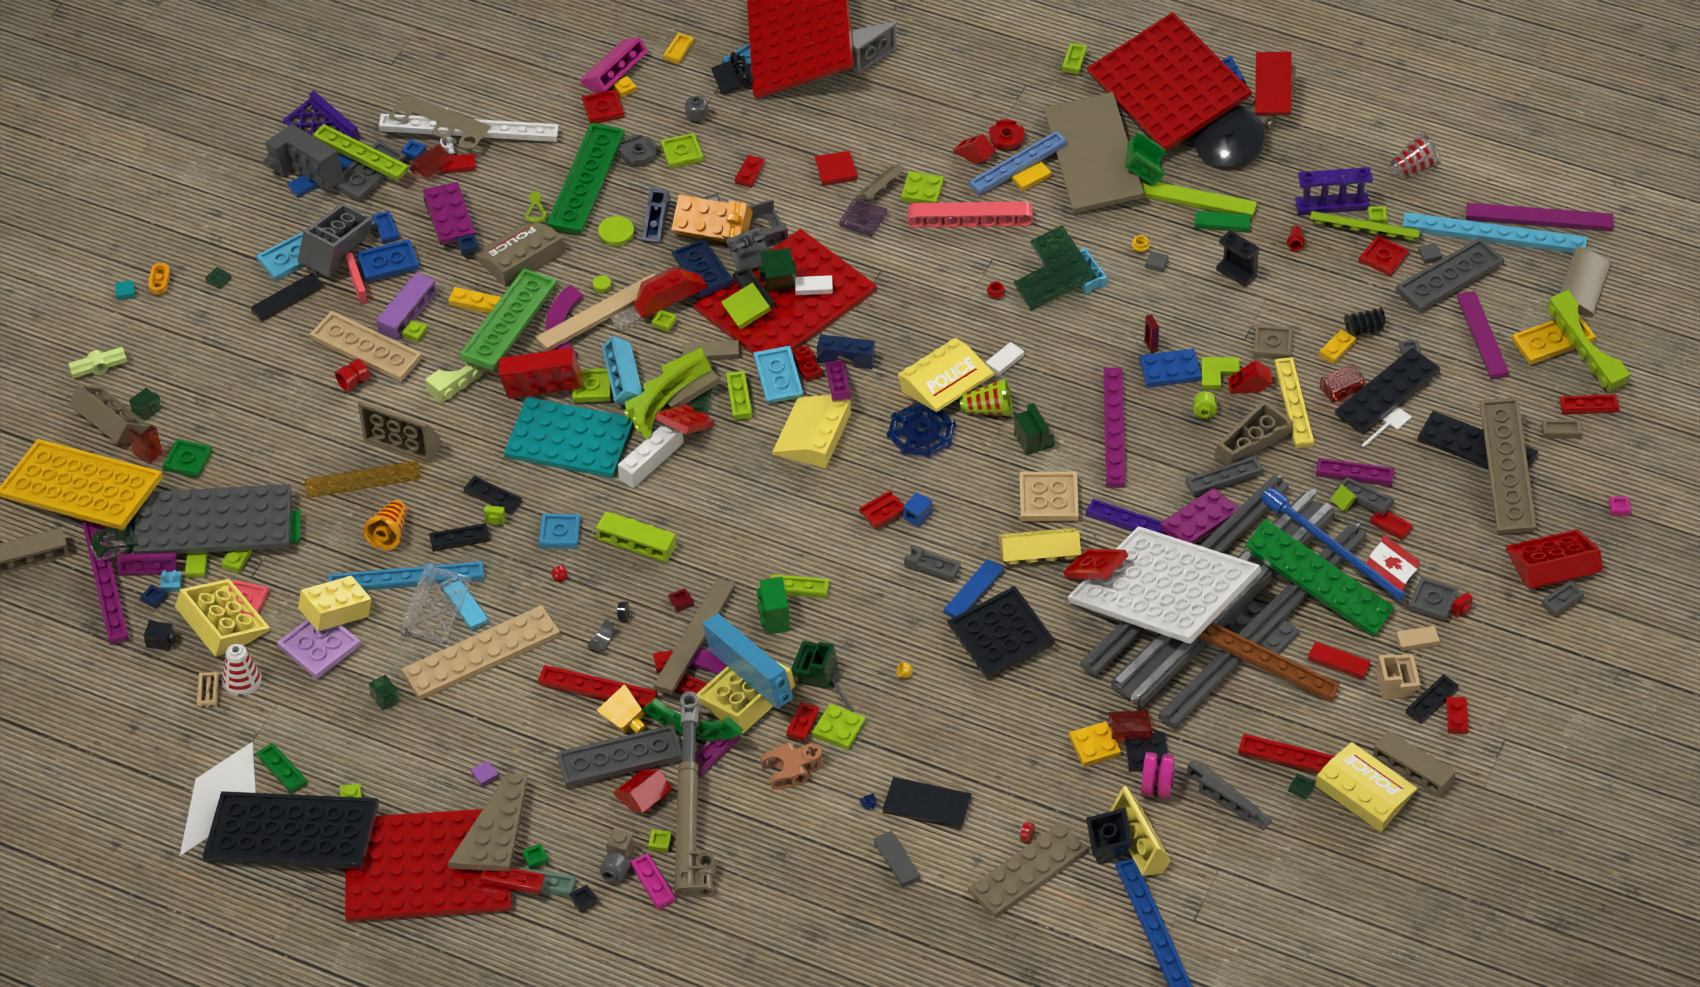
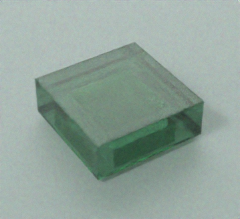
(218, 278)
(1301, 786)

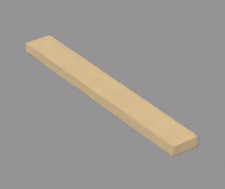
(590, 317)

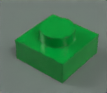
(535, 856)

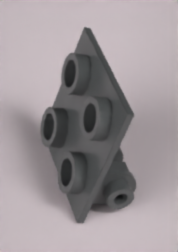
(747, 248)

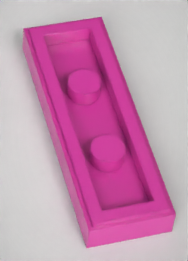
(652, 881)

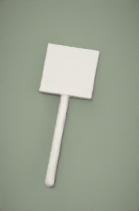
(1396, 419)

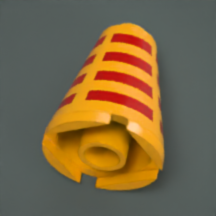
(386, 526)

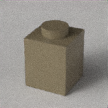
(620, 842)

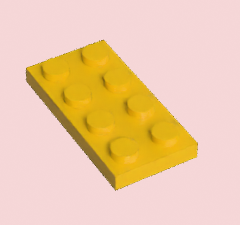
(1546, 341)

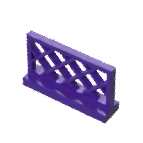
(330, 114)

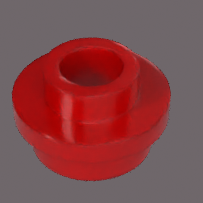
(996, 290)

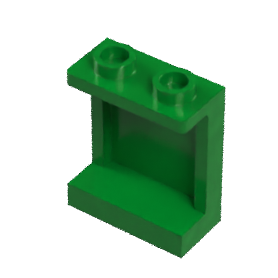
(1144, 158)

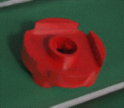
(998, 138)

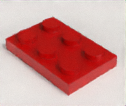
(685, 419)
(1095, 564)

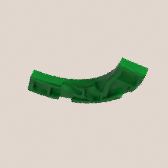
(706, 731)

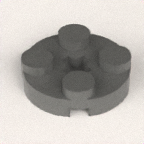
(642, 157)

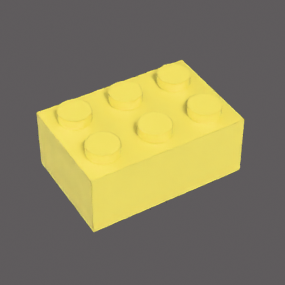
(334, 603)

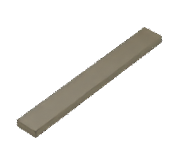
(693, 637)

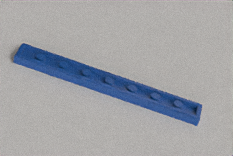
(1152, 924)

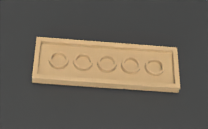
(366, 344)

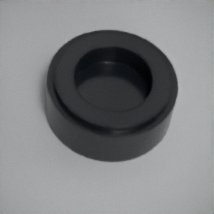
(623, 611)

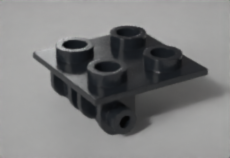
(732, 73)

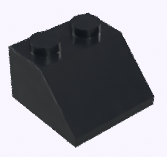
(1109, 835)

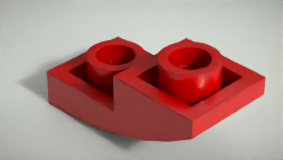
(806, 363)

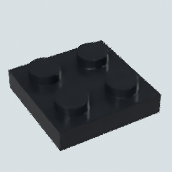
(1137, 748)

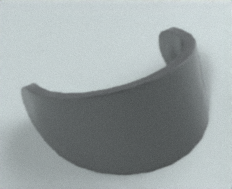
(603, 637)

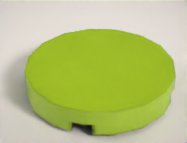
(616, 231)

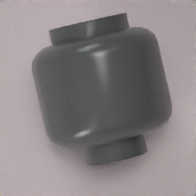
(696, 108)
(614, 867)

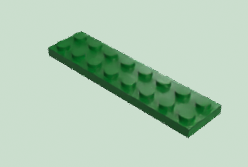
(585, 178)
(1319, 577)

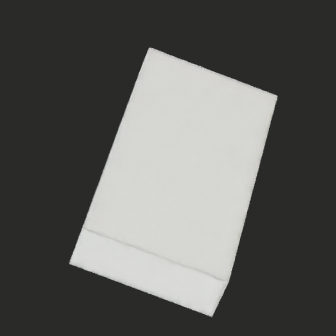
(813, 285)
(1005, 358)

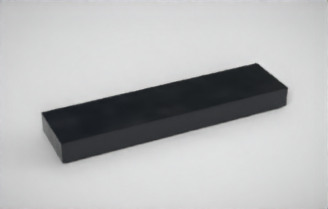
(286, 297)

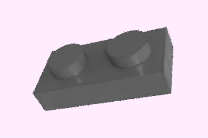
(1562, 598)

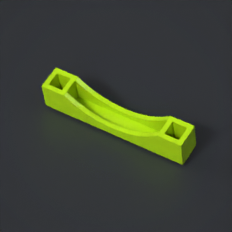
(1608, 370)

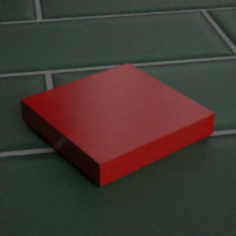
(602, 107)
(836, 168)
(1384, 255)

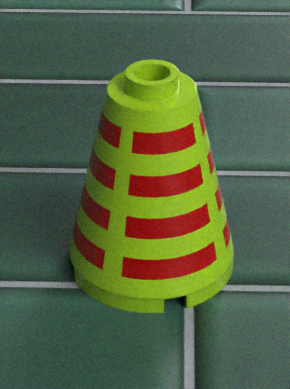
(989, 400)

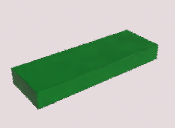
(1222, 221)
(281, 768)

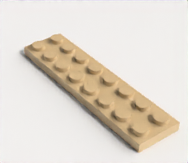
(480, 652)

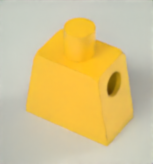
(623, 711)

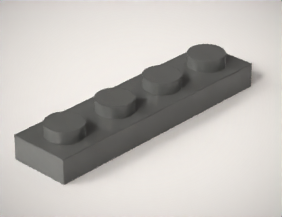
(1224, 476)

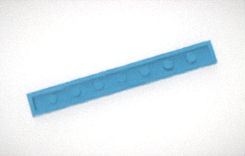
(408, 576)

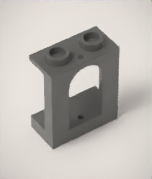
(778, 231)

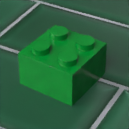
(773, 605)

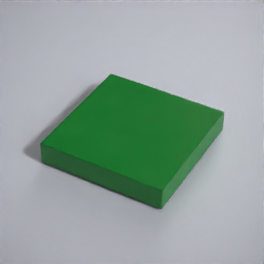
(187, 458)

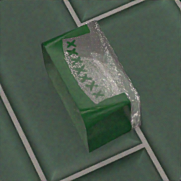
(113, 536)

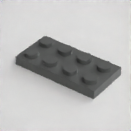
(362, 179)

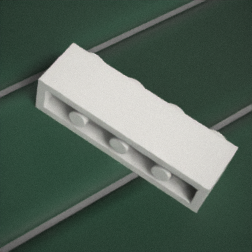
(649, 455)

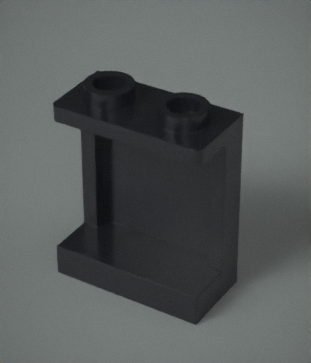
(1239, 259)

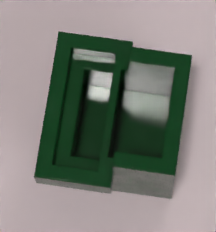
(777, 269)
(1032, 431)
(815, 664)

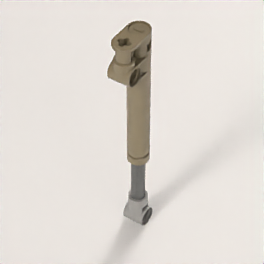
(689, 868)

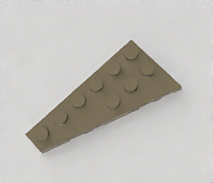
(494, 833)

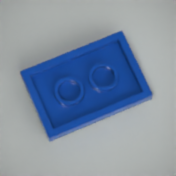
(388, 260)
(1170, 368)

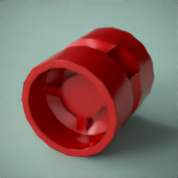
(354, 373)

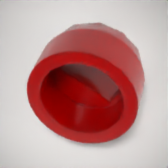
(559, 573)

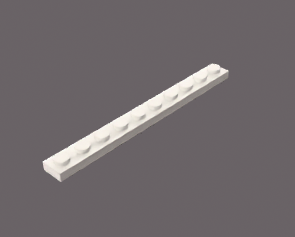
(498, 129)

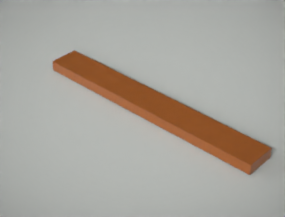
(1270, 661)

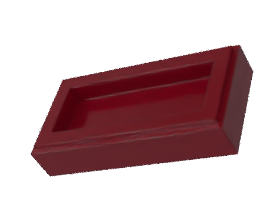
(1151, 334)

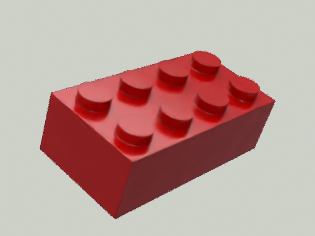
(540, 373)

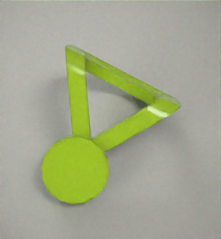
(535, 197)

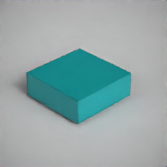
(125, 290)

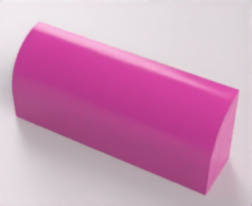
(614, 65)

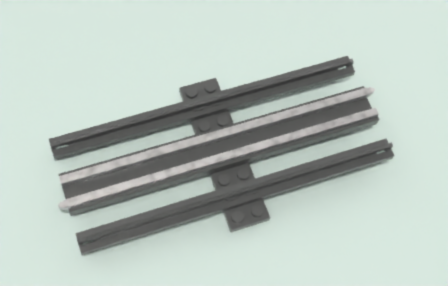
(1262, 625)

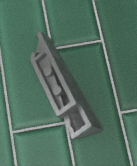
(1223, 793)

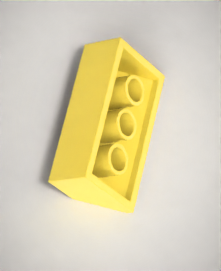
(1040, 544)
(1146, 845)

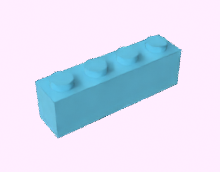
(621, 370)

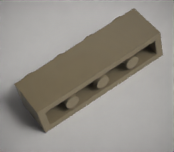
(32, 550)
(1414, 764)

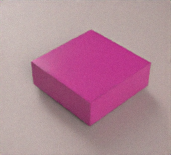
(1619, 506)

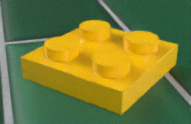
(1094, 744)

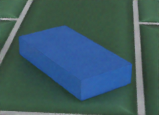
(385, 227)

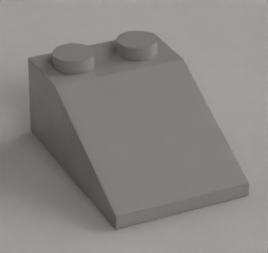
(872, 44)

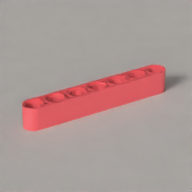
(970, 214)

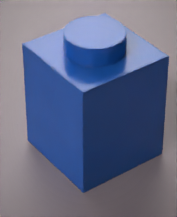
(917, 509)

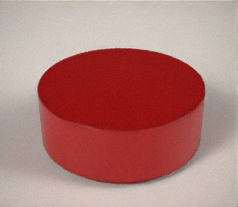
(1027, 832)

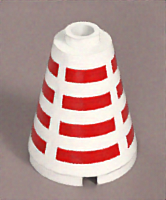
(240, 672)

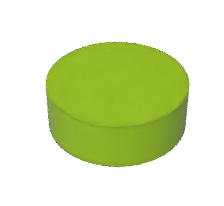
(601, 284)

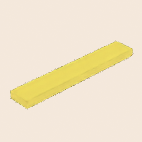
(1294, 402)

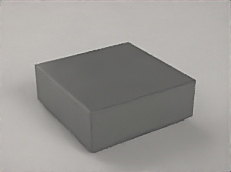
(1430, 253)
(1156, 261)

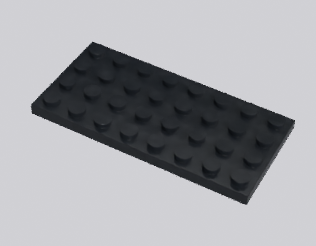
(291, 830)

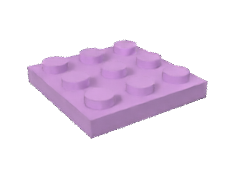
(318, 650)

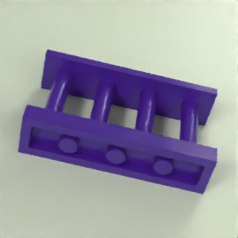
(1333, 203)

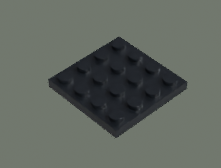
(1001, 632)

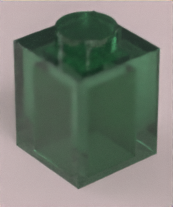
(145, 404)
(384, 692)

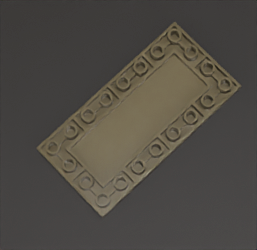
(1094, 154)

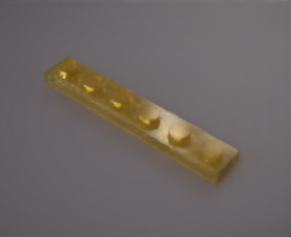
(362, 479)

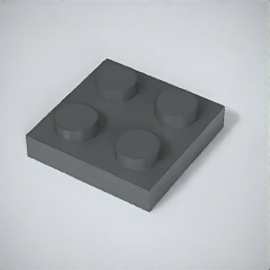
(1433, 598)

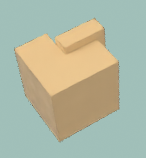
(1397, 676)

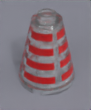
(1415, 157)

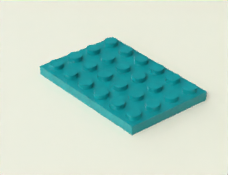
(569, 437)

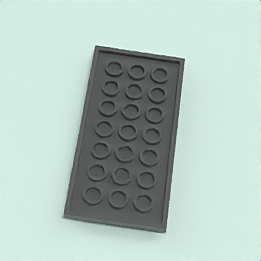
(214, 520)

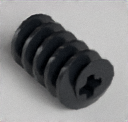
(1365, 321)

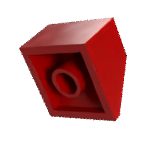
(643, 790)

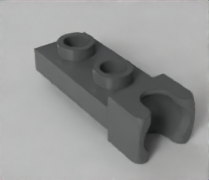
(931, 563)

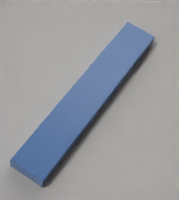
(1018, 163)

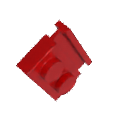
(882, 510)

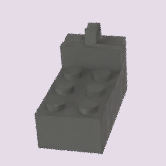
(305, 154)
(332, 238)

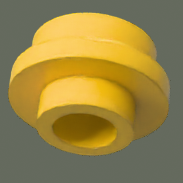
(1140, 243)

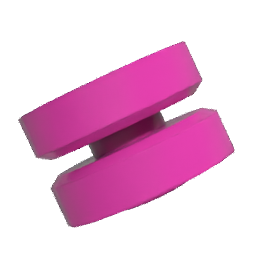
(1157, 775)

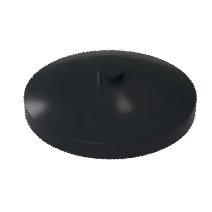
(1231, 139)

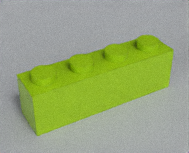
(636, 536)

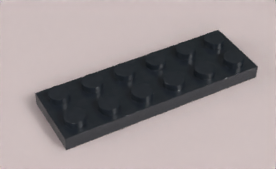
(1387, 391)
(1460, 439)

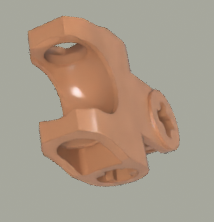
(794, 763)

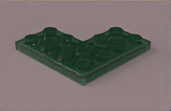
(1062, 269)

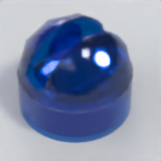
(868, 801)

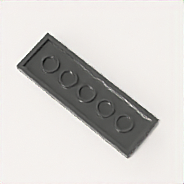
(1449, 274)
(619, 756)

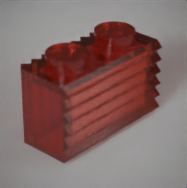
(1342, 383)

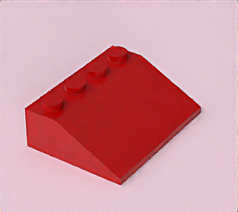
(1555, 558)

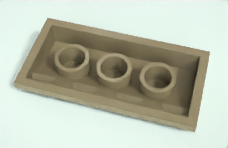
(1586, 278)

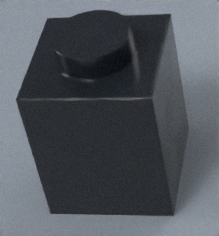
(159, 635)

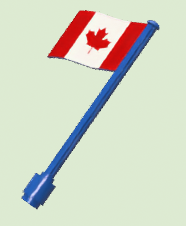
(1387, 565)

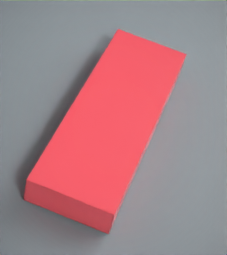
(356, 279)

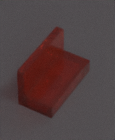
(431, 161)
(145, 445)

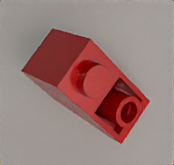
(1250, 379)

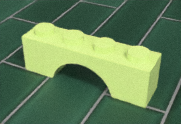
(445, 384)

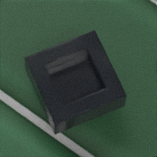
(583, 898)

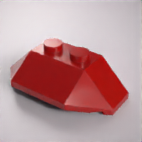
(666, 290)

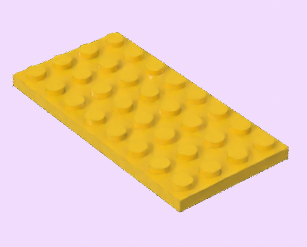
(80, 484)

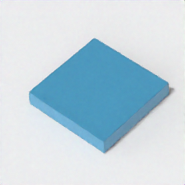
(559, 531)

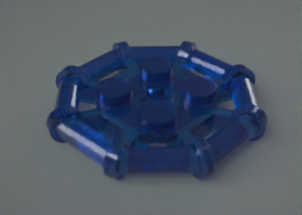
(920, 437)

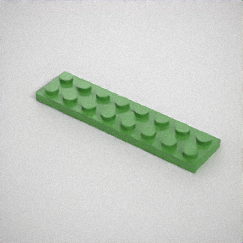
(508, 319)

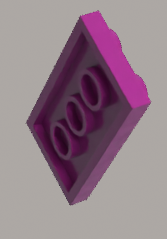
(448, 212)
(1199, 517)

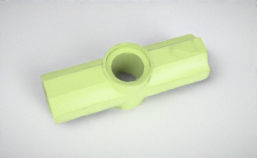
(97, 362)

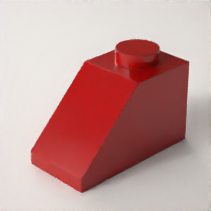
(975, 149)

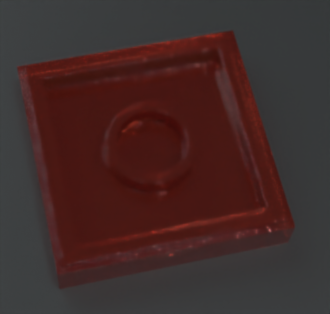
(1130, 724)

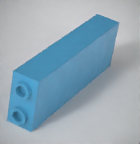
(747, 660)

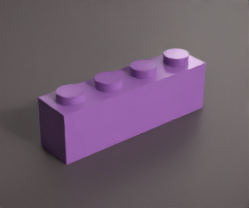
(406, 305)

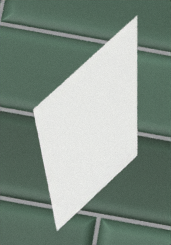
(230, 775)

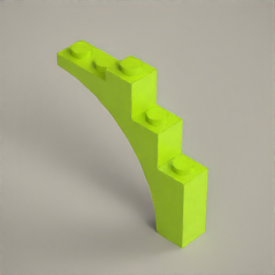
(658, 391)

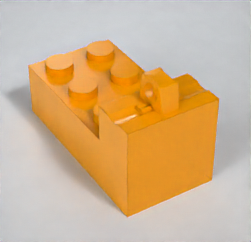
(710, 218)

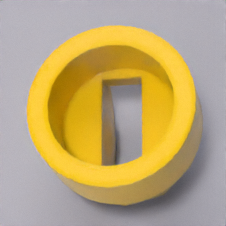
(904, 670)

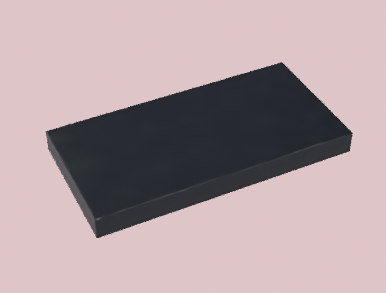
(927, 803)

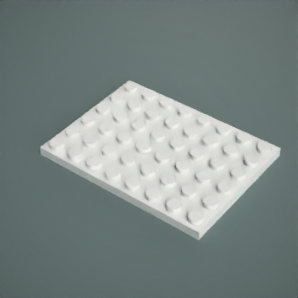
(1167, 585)

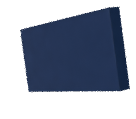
(702, 260)

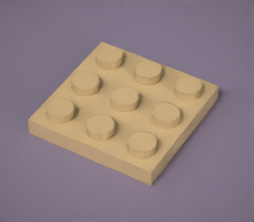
(1048, 496)

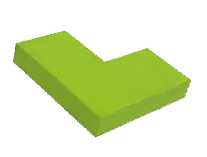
(1216, 367)

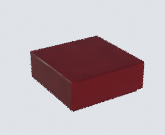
(681, 600)

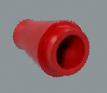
(1296, 240)

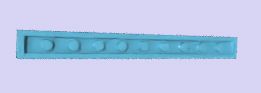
(1494, 233)

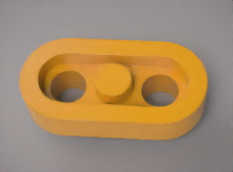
(159, 278)

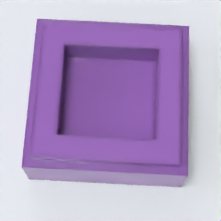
(484, 773)

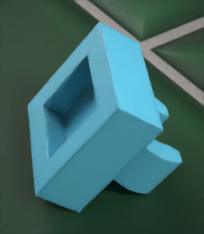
(171, 581)

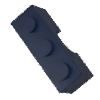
(859, 350)

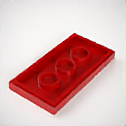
(1273, 83)

